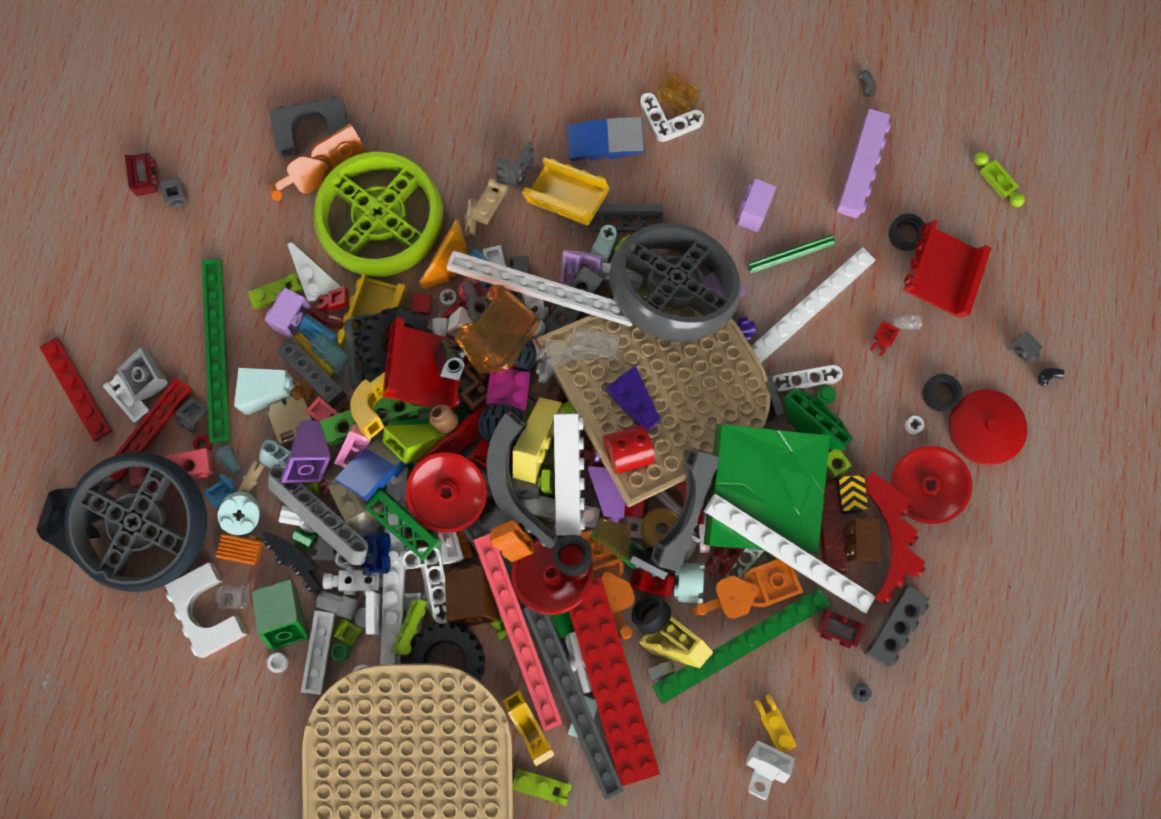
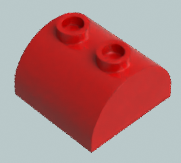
(629, 449)

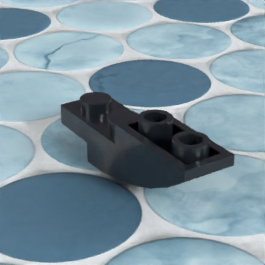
(290, 554)

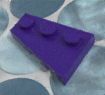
(634, 399)

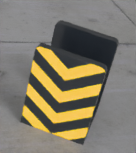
(852, 494)

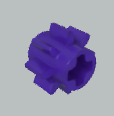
(747, 327)

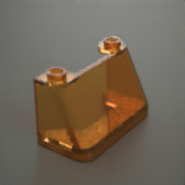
(499, 333)

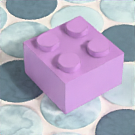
(755, 205)
(287, 313)

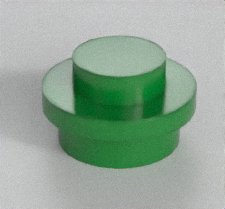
(826, 395)
(340, 652)

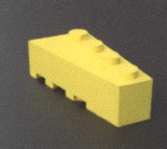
(535, 440)

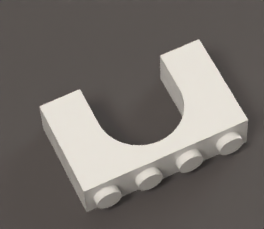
(183, 594)

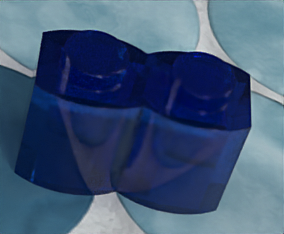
(377, 557)

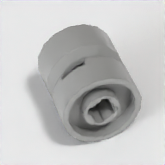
(661, 670)

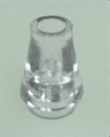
(908, 322)

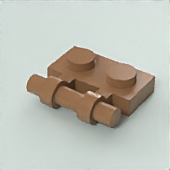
(539, 389)

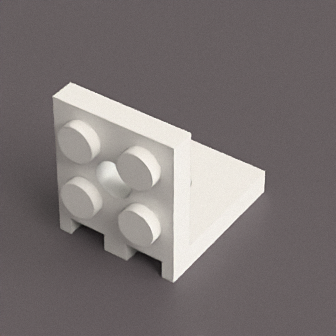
(374, 611)

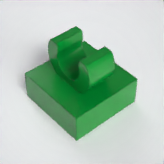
(304, 537)

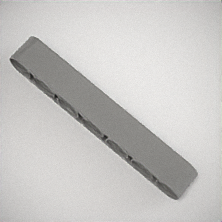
(319, 517)

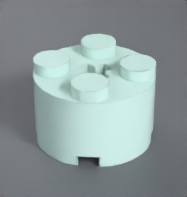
(239, 524)
(690, 583)

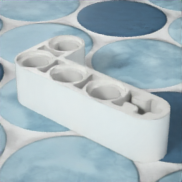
(430, 584)

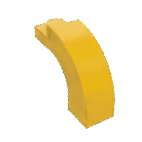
(363, 403)
(528, 728)

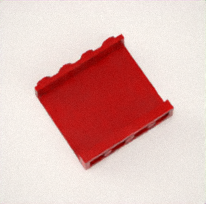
(946, 271)
(412, 371)

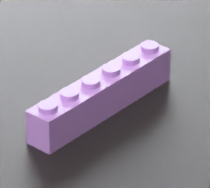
(863, 164)

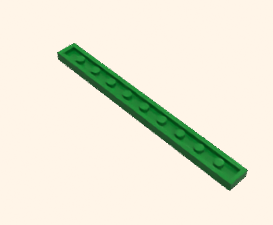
(216, 351)
(742, 645)

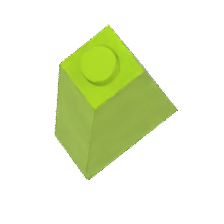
(411, 441)

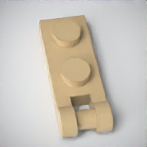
(489, 201)

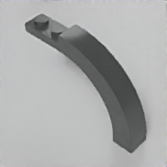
(501, 484)

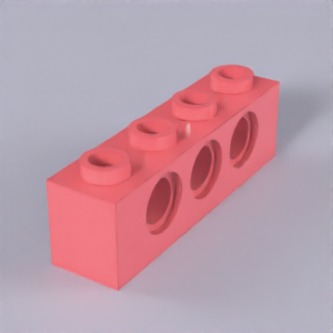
(203, 466)

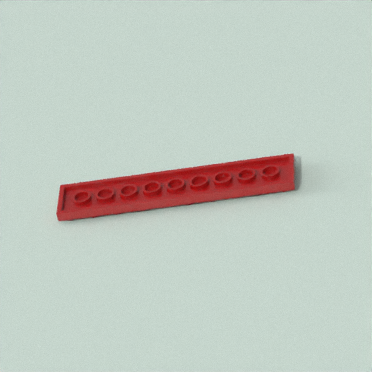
(613, 687)

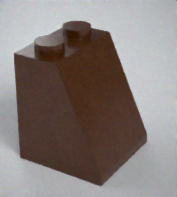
(469, 597)

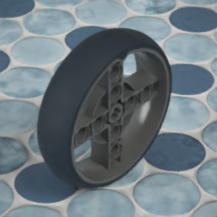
(87, 497)

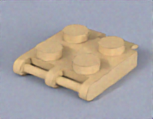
(287, 418)

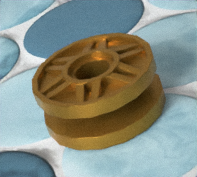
(656, 517)

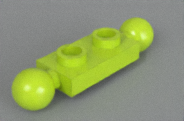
(999, 179)

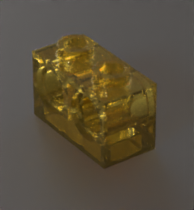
(675, 98)

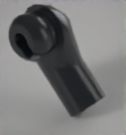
(1049, 373)

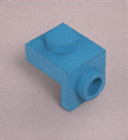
(220, 491)

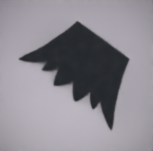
(52, 518)

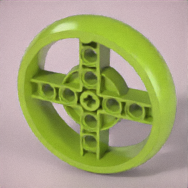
(340, 182)

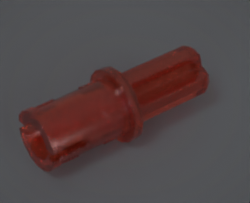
(325, 317)

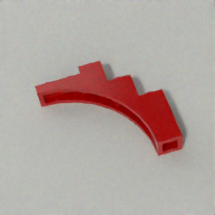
(903, 561)

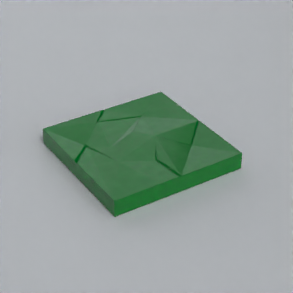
(772, 479)

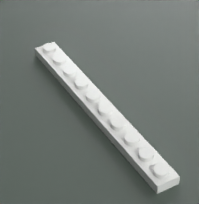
(536, 287)
(812, 304)
(789, 553)
(395, 579)

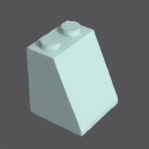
(260, 388)

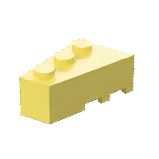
(677, 644)

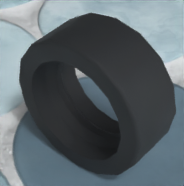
(896, 240)
(952, 383)
(566, 541)
(658, 621)

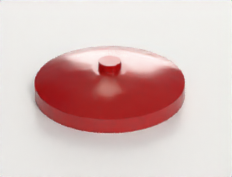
(988, 427)
(934, 482)
(446, 492)
(544, 587)

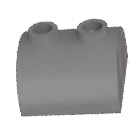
(142, 375)

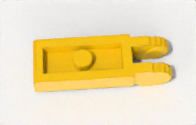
(775, 726)

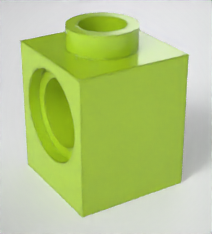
(837, 455)

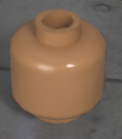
(443, 419)

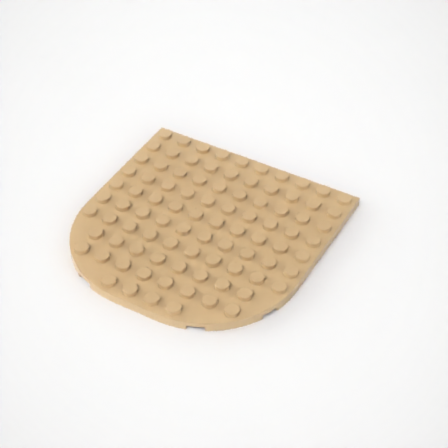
(688, 383)
(407, 747)

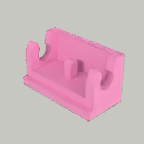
(352, 446)

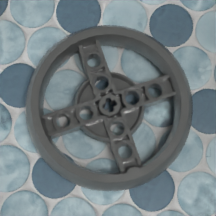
(675, 282)

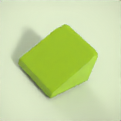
(347, 631)

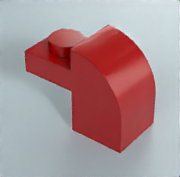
(646, 583)

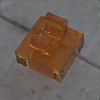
(302, 388)

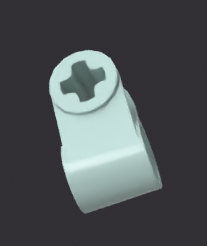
(604, 246)
(273, 454)

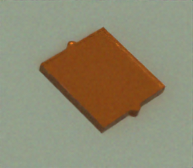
(613, 538)

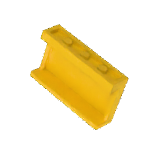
(567, 191)
(369, 299)

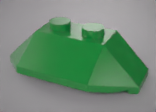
(813, 417)

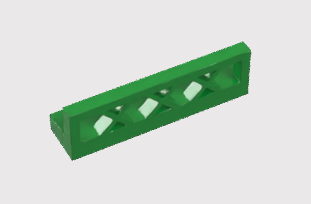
(405, 516)

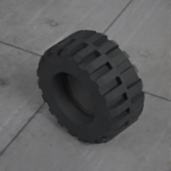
(373, 332)
(452, 634)

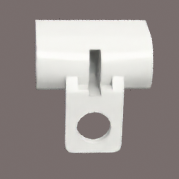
(767, 766)

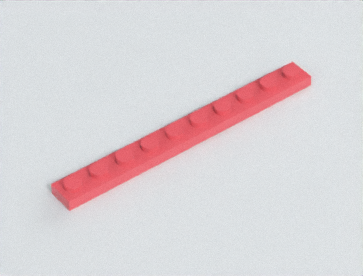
(517, 633)

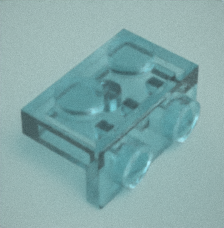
(329, 352)

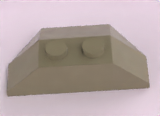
(352, 505)

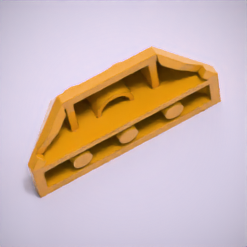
(437, 270)

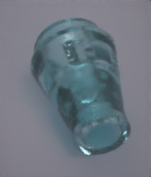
(227, 459)

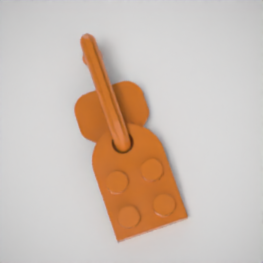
(309, 171)
(756, 588)
(618, 590)

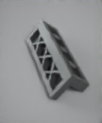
(627, 211)

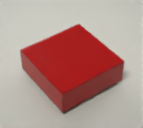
(421, 303)

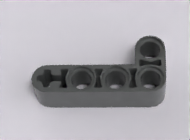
(350, 336)

